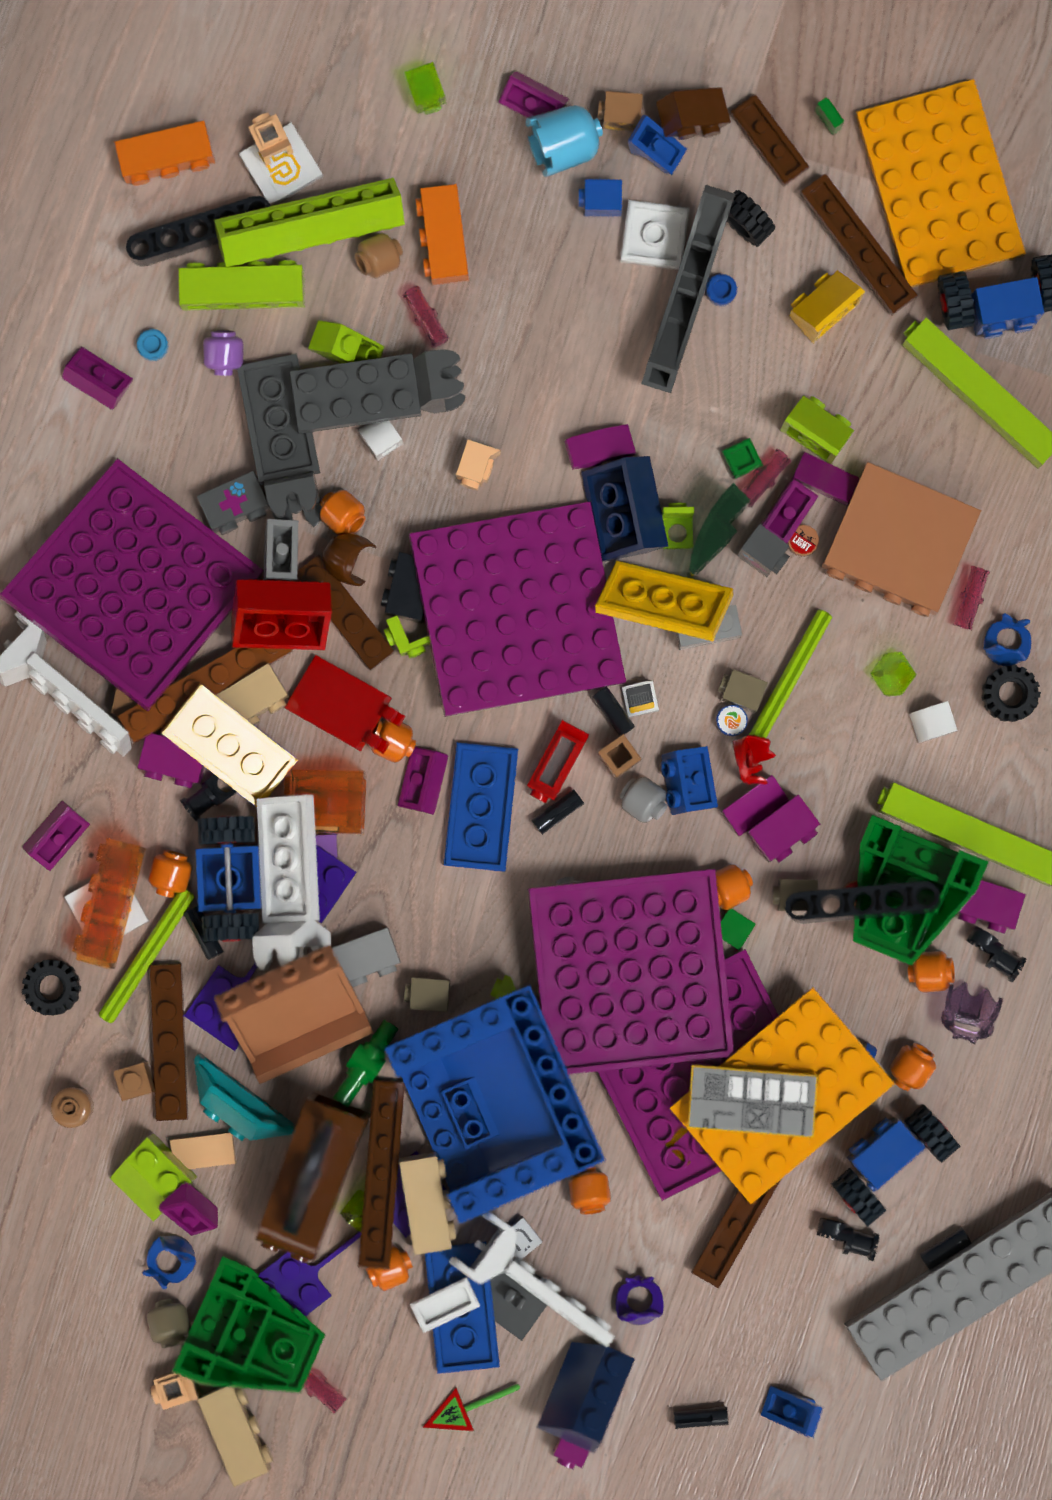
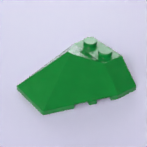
(899, 857)
(248, 1336)

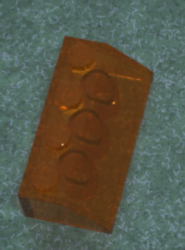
(110, 903)

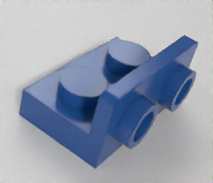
(689, 780)

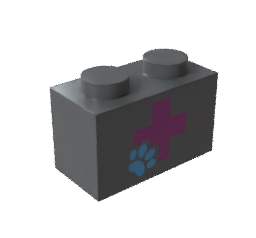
(234, 503)
(764, 551)

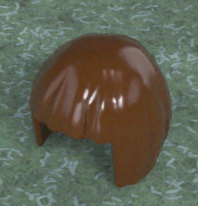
(341, 556)

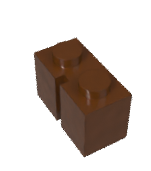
(693, 113)

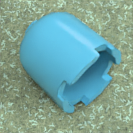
(563, 138)

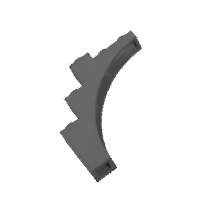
(688, 289)

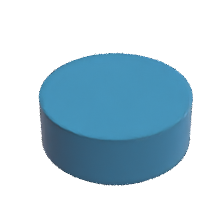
(152, 345)

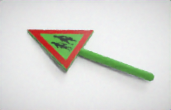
(453, 1413)

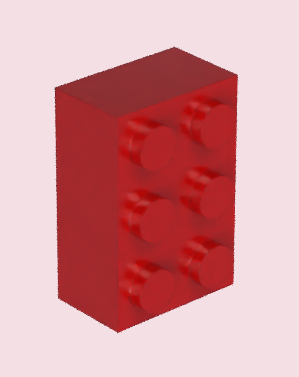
(281, 614)

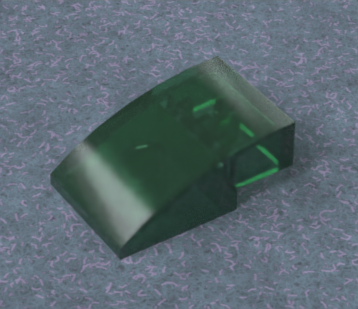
(717, 529)

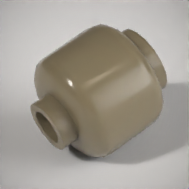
(168, 1323)

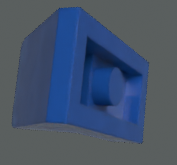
(650, 142)
(792, 1411)

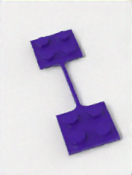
(332, 881)
(300, 1282)

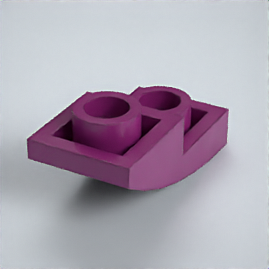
(599, 446)

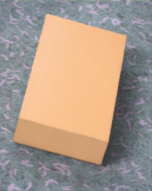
(205, 1150)

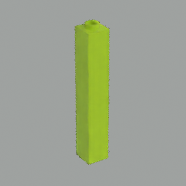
(979, 391)
(967, 832)

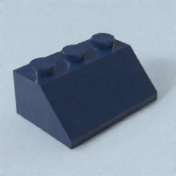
(625, 507)
(585, 1394)

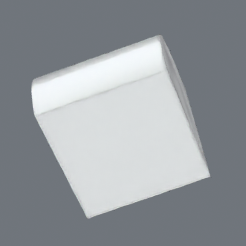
(380, 438)
(933, 722)

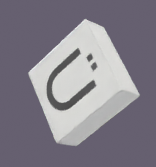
(526, 1239)

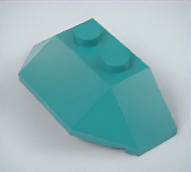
(237, 1105)

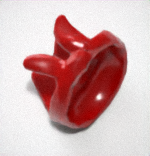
(748, 753)

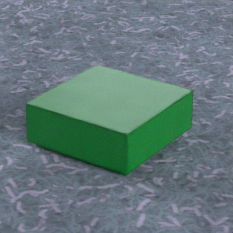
(829, 115)
(742, 458)
(736, 928)

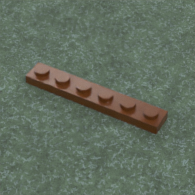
(214, 676)

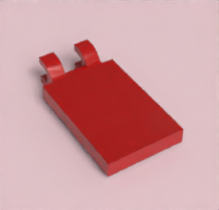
(342, 705)

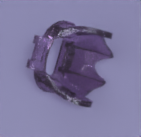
(971, 1010)

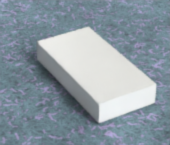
(445, 1304)

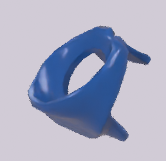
(1004, 656)
(179, 1247)

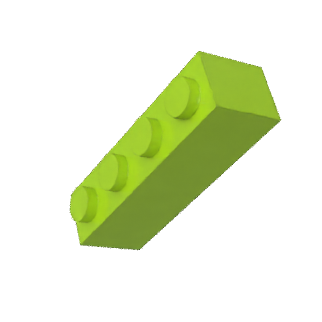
(241, 286)

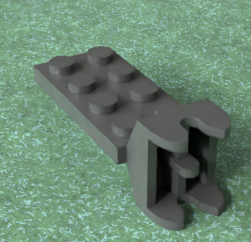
(376, 390)
(282, 456)

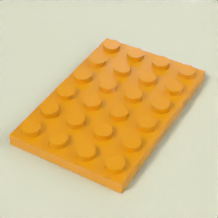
(940, 183)
(799, 1040)

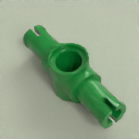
(365, 1063)

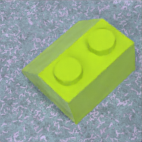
(817, 428)
(151, 1175)

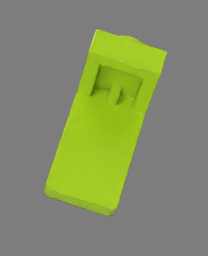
(396, 635)

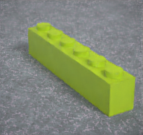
(310, 222)

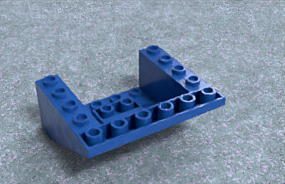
(496, 1103)

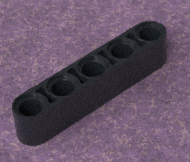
(183, 229)
(878, 905)

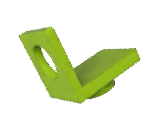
(679, 515)

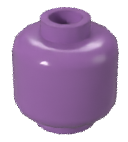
(223, 352)

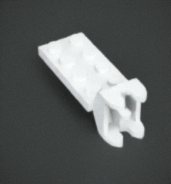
(24, 660)
(288, 881)
(498, 1258)

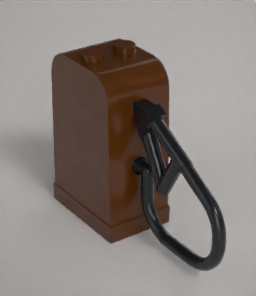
(312, 1177)

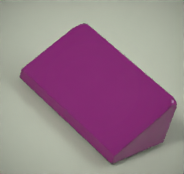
(530, 96)
(96, 378)
(826, 479)
(789, 510)
(423, 780)
(755, 806)
(55, 835)
(190, 1210)

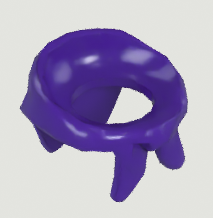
(633, 1317)

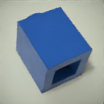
(601, 197)

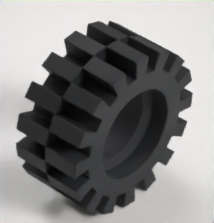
(749, 219)
(1024, 680)
(32, 987)

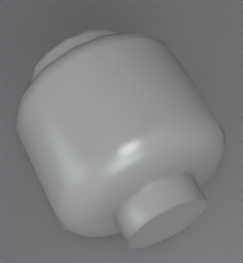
(643, 799)

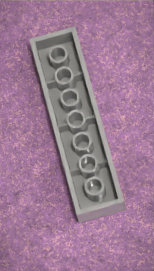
(956, 1290)

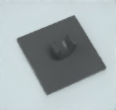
(514, 1305)

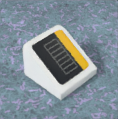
(640, 698)

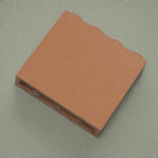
(901, 540)
(294, 1014)

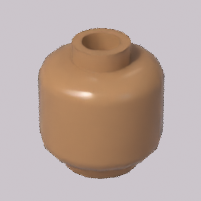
(378, 255)
(81, 1105)

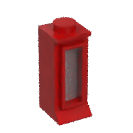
(557, 762)

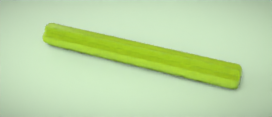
(791, 674)
(146, 956)

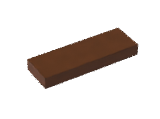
(769, 140)

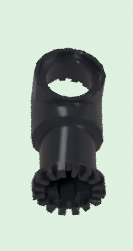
(206, 797)
(999, 957)
(854, 1241)

